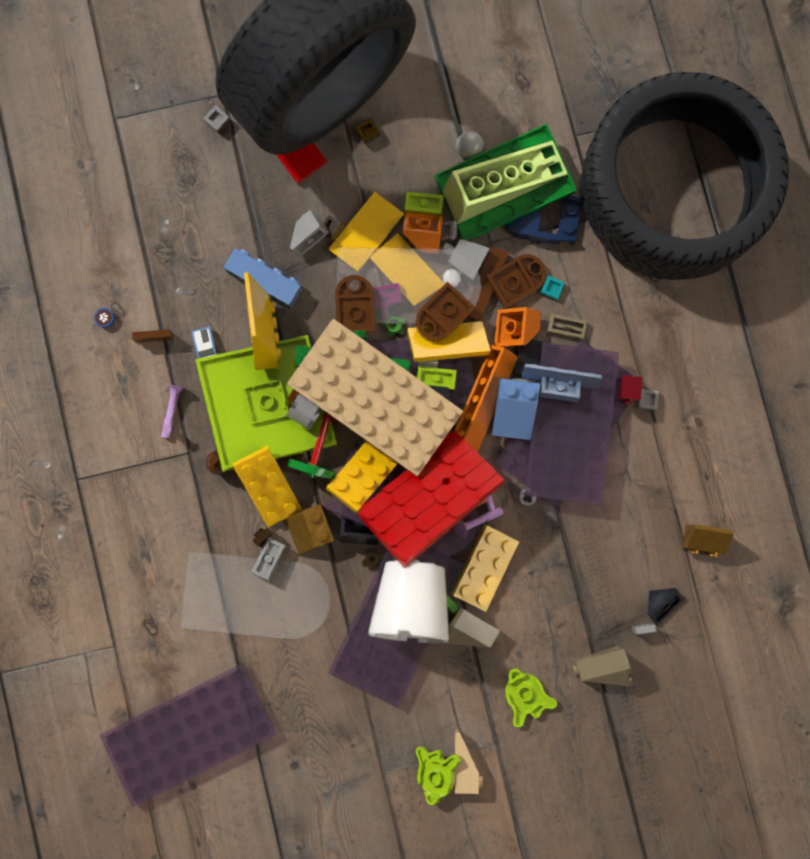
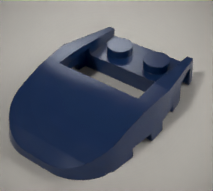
(528, 225)

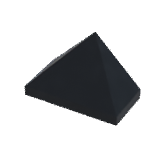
(662, 603)

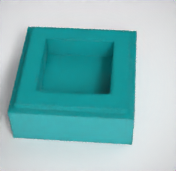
(552, 288)

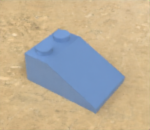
(515, 408)

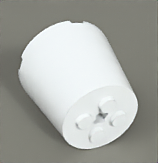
(411, 603)

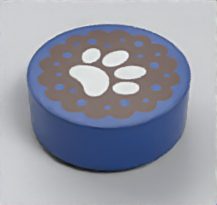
(104, 318)

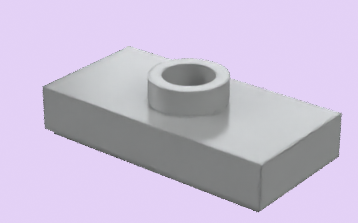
(268, 559)

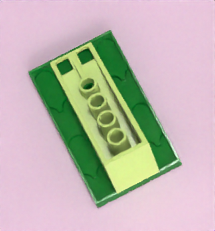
(505, 183)

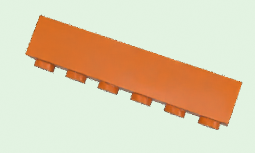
(483, 397)

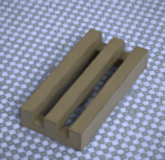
(568, 327)

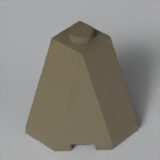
(471, 631)
(604, 667)

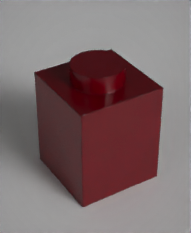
(630, 389)

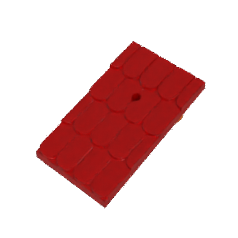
(422, 508)

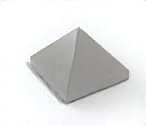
(449, 231)

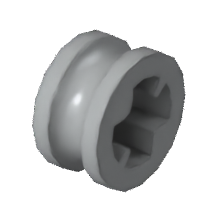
(521, 495)

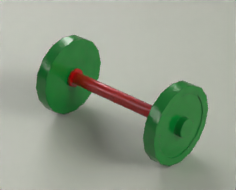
(312, 468)

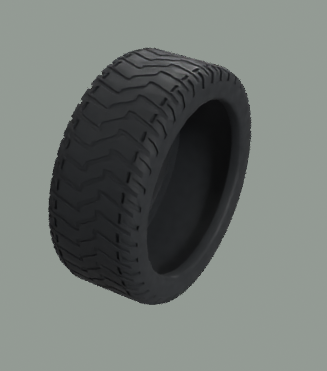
(310, 66)
(730, 115)

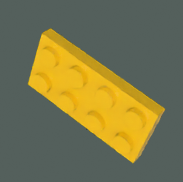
(361, 476)
(267, 486)
(485, 568)

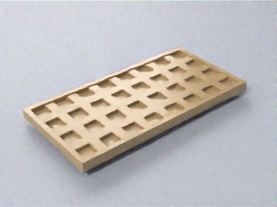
(375, 397)

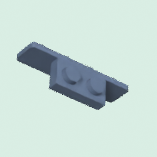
(561, 383)

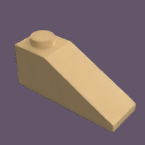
(466, 774)

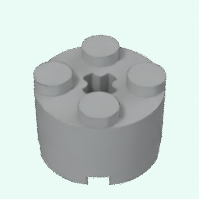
(304, 411)

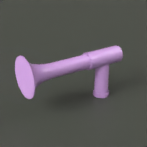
(168, 422)
(462, 527)

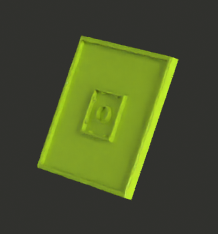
(250, 406)

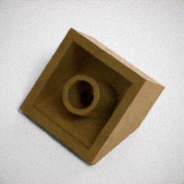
(310, 529)
(707, 539)

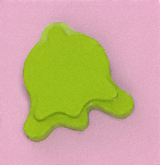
(526, 696)
(436, 774)

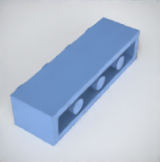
(273, 281)

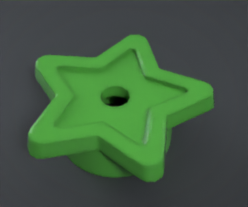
(392, 330)

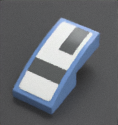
(204, 342)

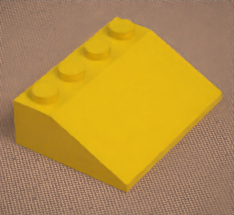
(262, 325)

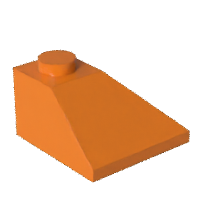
(423, 230)
(516, 326)

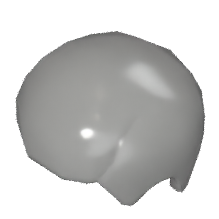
(470, 145)

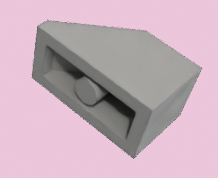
(307, 232)

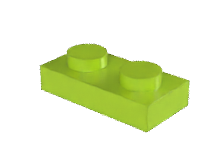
(423, 203)
(437, 377)

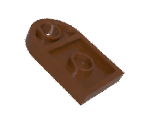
(516, 280)
(355, 307)
(444, 312)

